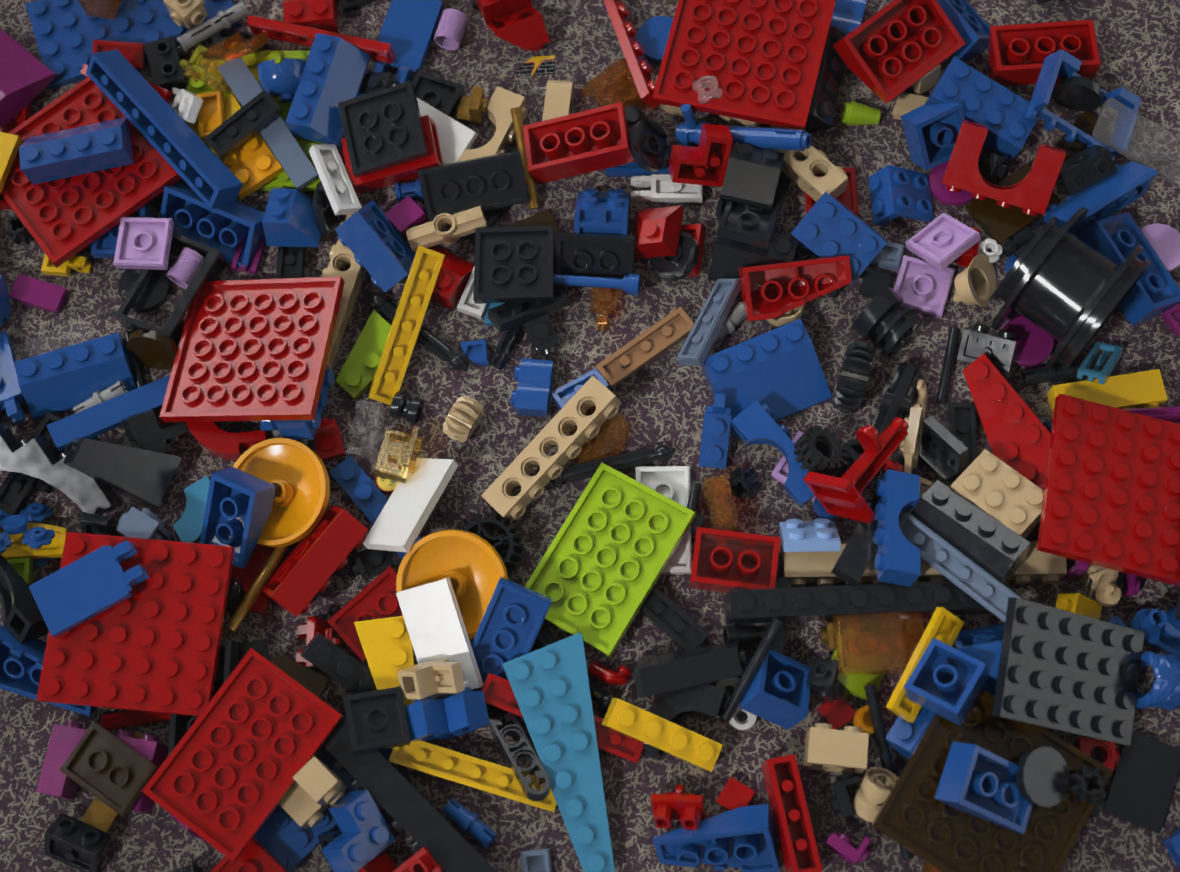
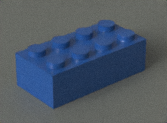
(985, 104)

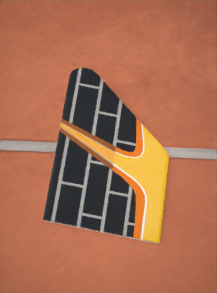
(537, 66)

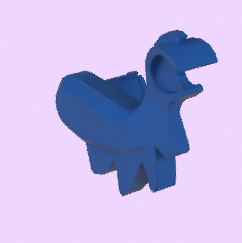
(1160, 629)

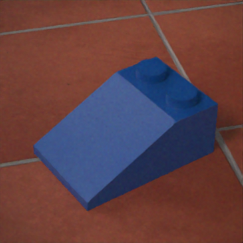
(236, 512)
(983, 786)

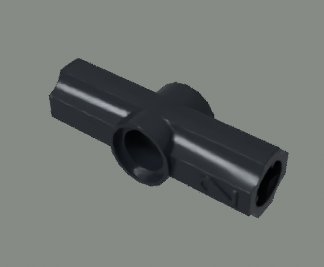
(898, 396)

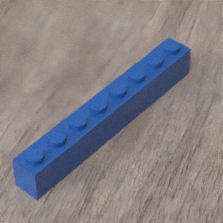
(164, 129)

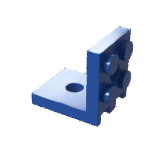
(602, 212)

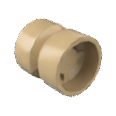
(873, 792)

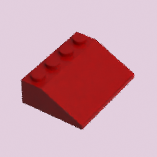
(899, 45)

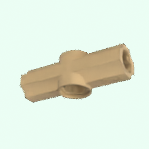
(431, 232)

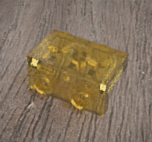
(205, 70)
(396, 455)

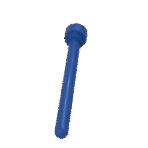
(629, 283)

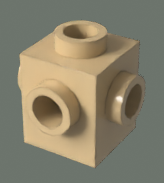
(186, 12)

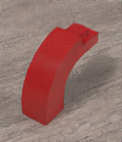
(222, 443)

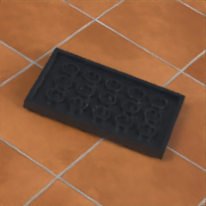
(1068, 672)

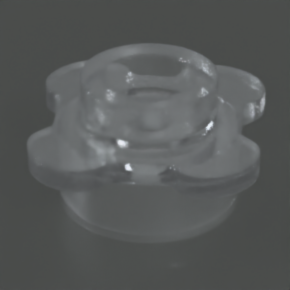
(707, 82)

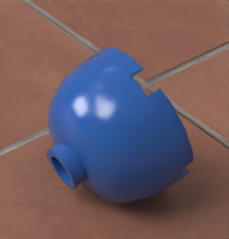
(282, 78)

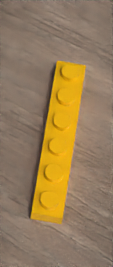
(406, 325)
(467, 771)

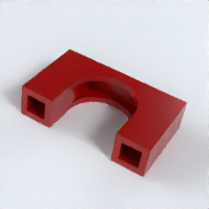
(1029, 194)

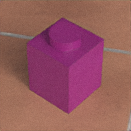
(406, 215)

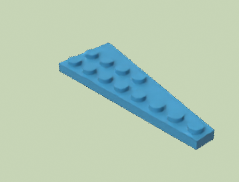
(558, 713)

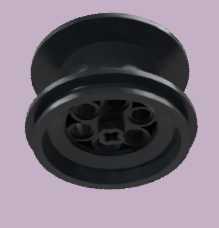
(1066, 287)

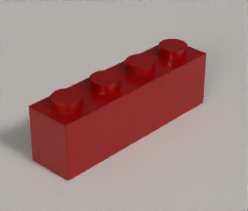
(791, 815)

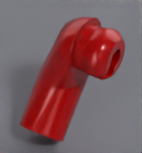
(607, 675)

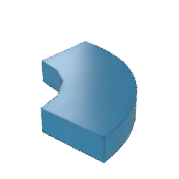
(190, 524)

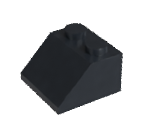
(752, 175)

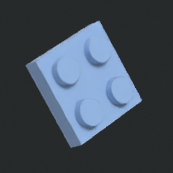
(812, 536)

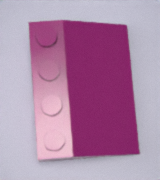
(20, 78)

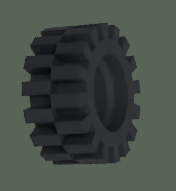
(818, 439)

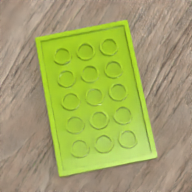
(608, 557)

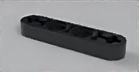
(515, 752)

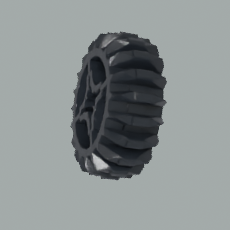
(853, 376)
(498, 543)

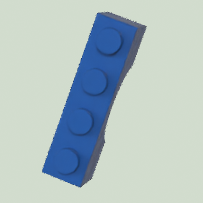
(757, 427)
(896, 557)

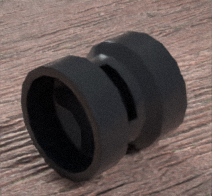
(406, 408)

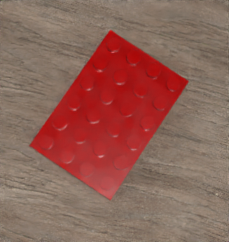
(242, 754)

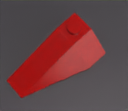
(780, 287)

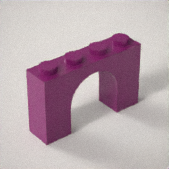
(63, 742)

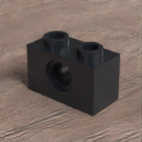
(1085, 170)

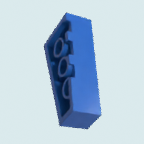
(23, 666)

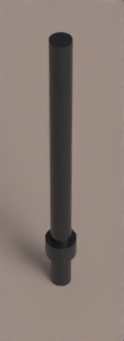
(882, 744)

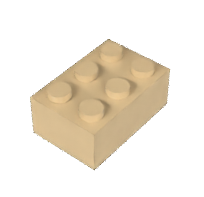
(1001, 493)

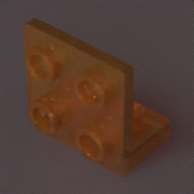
(614, 86)

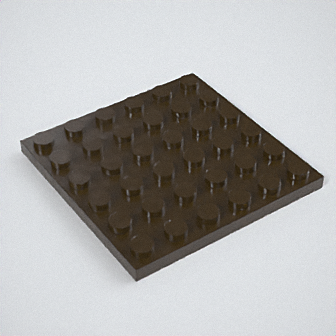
(967, 843)

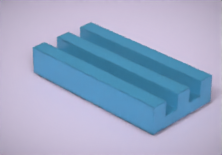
(1107, 369)

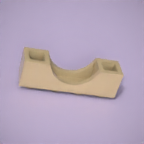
(500, 115)

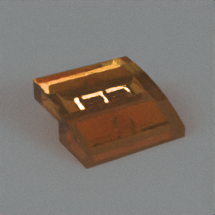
(235, 47)

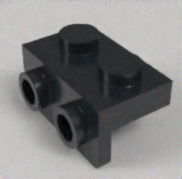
(942, 450)

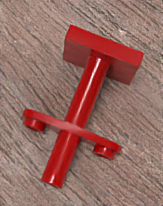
(844, 494)

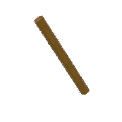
(518, 129)
(256, 589)

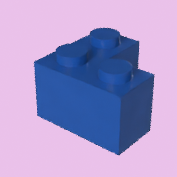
(447, 715)
(362, 833)

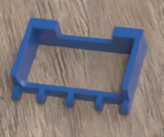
(1064, 64)

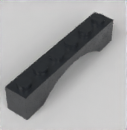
(19, 606)

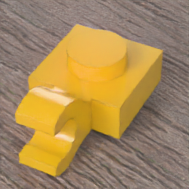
(74, 263)

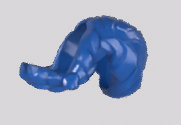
(1166, 687)

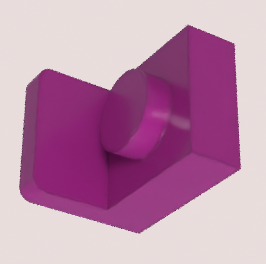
(842, 846)

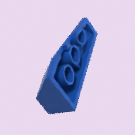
(731, 839)

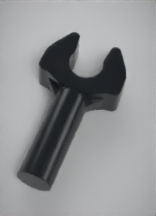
(692, 504)

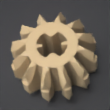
(463, 419)

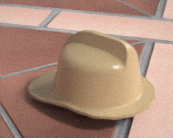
(976, 282)

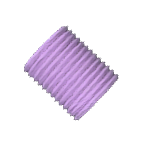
(451, 29)
(185, 267)

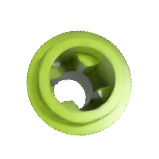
(859, 114)

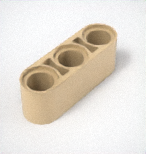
(558, 99)

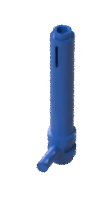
(766, 138)

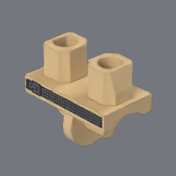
(1101, 585)

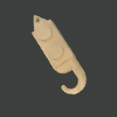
(911, 445)

